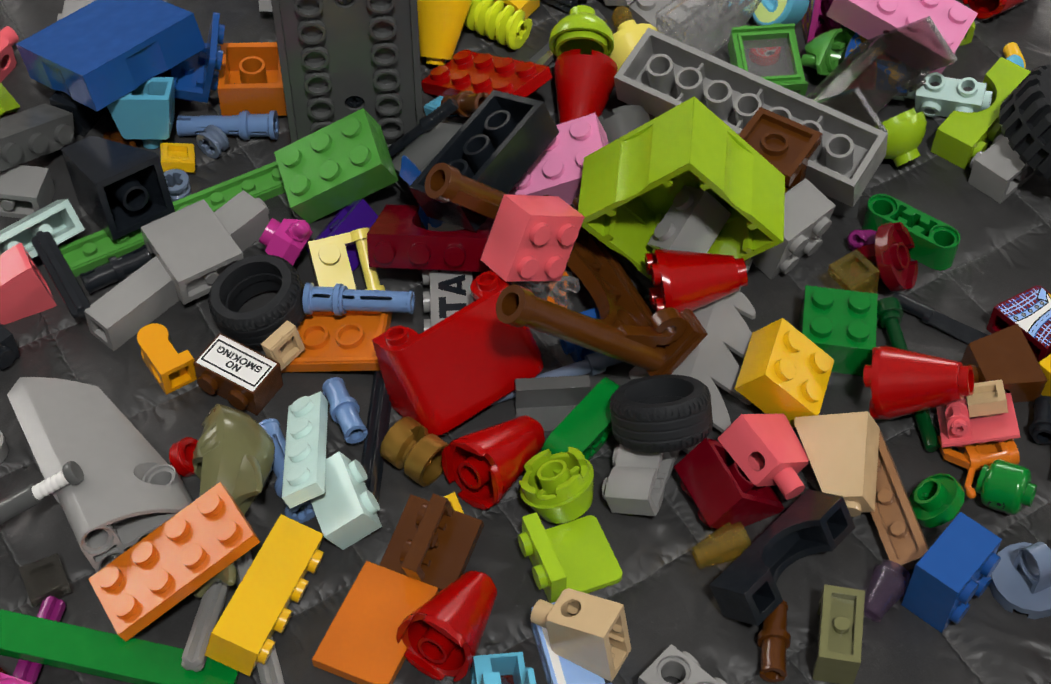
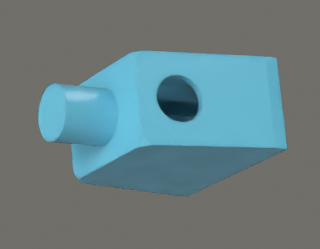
(146, 112)

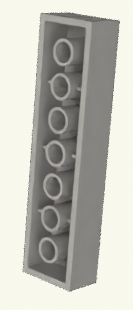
(669, 72)

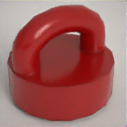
(181, 456)

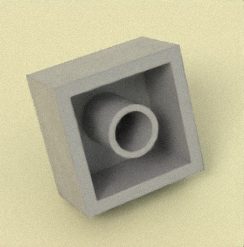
(805, 220)

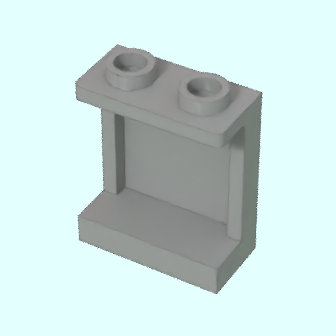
(191, 248)

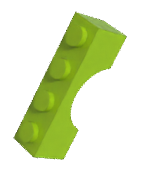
(968, 133)

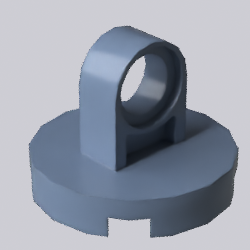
(1024, 579)

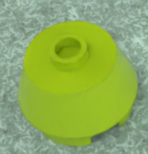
(558, 485)

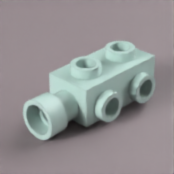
(949, 96)

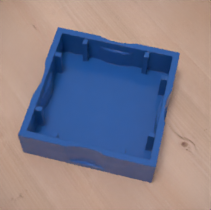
(110, 48)

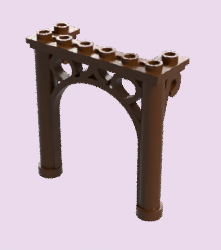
(626, 323)

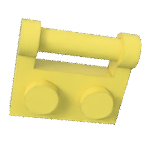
(332, 261)

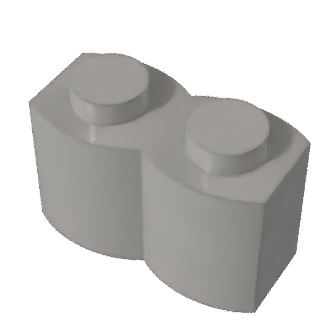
(637, 481)

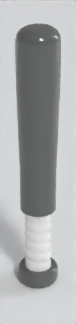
(34, 494)

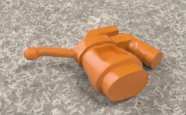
(976, 455)

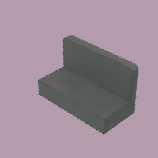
(549, 398)

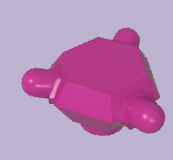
(286, 238)

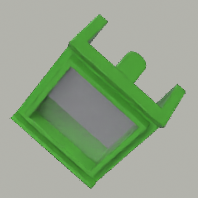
(769, 53)

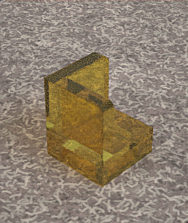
(855, 273)

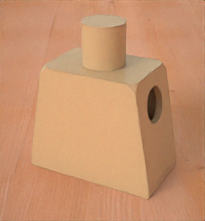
(586, 631)

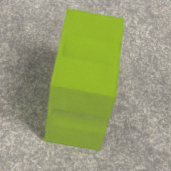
(637, 176)

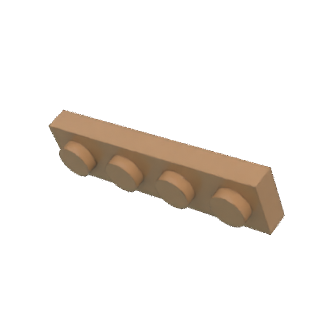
(895, 515)

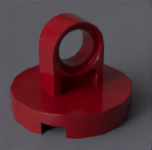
(893, 256)

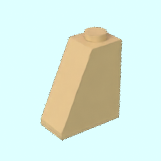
(843, 456)

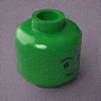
(1005, 487)

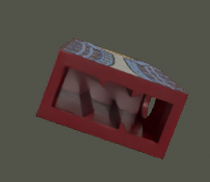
(1032, 313)

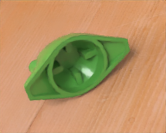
(827, 50)

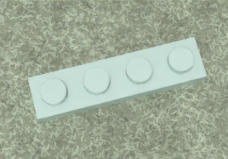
(305, 450)

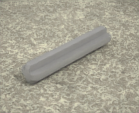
(204, 622)

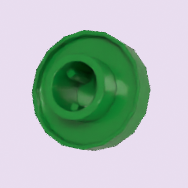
(937, 500)

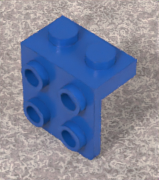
(196, 74)

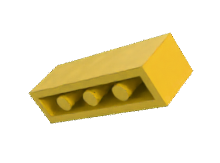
(264, 595)

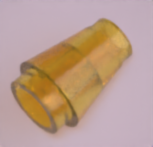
(721, 546)

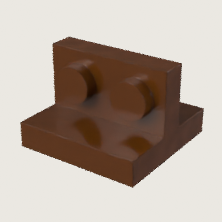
(782, 143)
(432, 541)

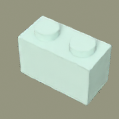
(346, 508)

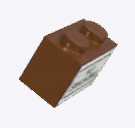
(238, 374)

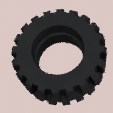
(1027, 120)

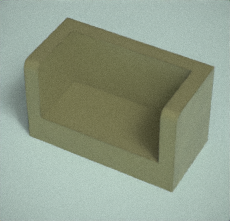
(839, 634)

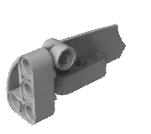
(125, 481)

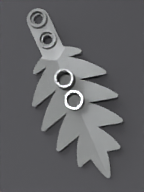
(711, 359)

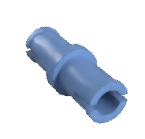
(344, 410)

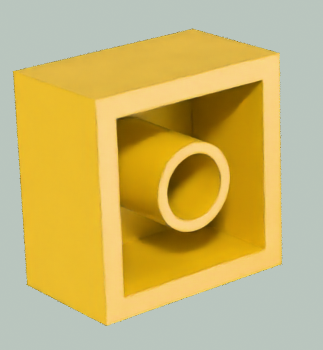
(784, 372)

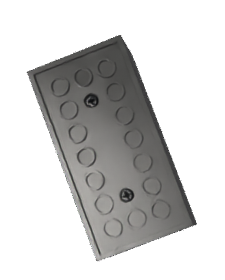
(349, 59)

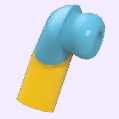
(1013, 53)

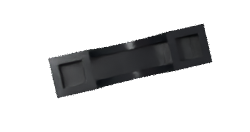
(809, 526)

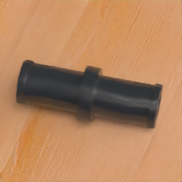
(115, 269)

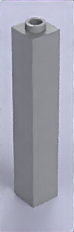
(150, 288)

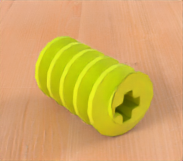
(499, 22)

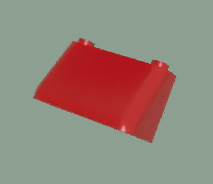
(457, 362)

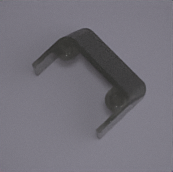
(882, 69)

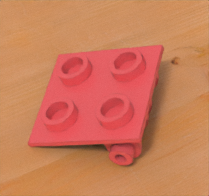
(960, 430)

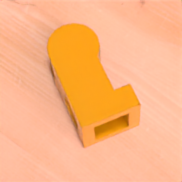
(162, 359)

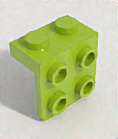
(569, 555)

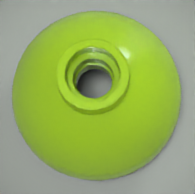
(581, 31)
(904, 136)

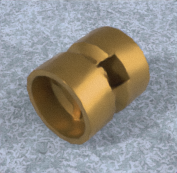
(415, 449)

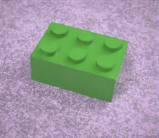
(335, 166)

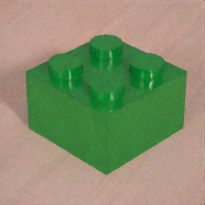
(841, 325)

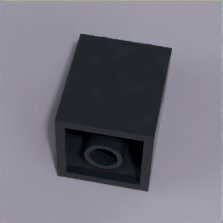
(117, 184)

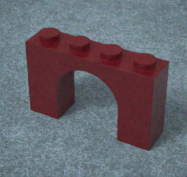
(401, 243)

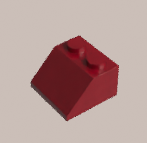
(723, 489)

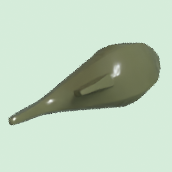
(238, 455)

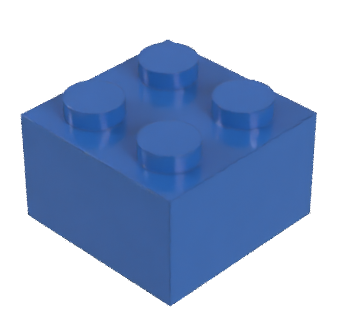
(952, 573)

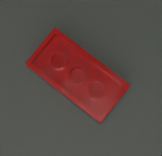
(484, 74)

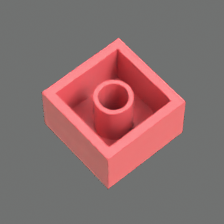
(532, 238)

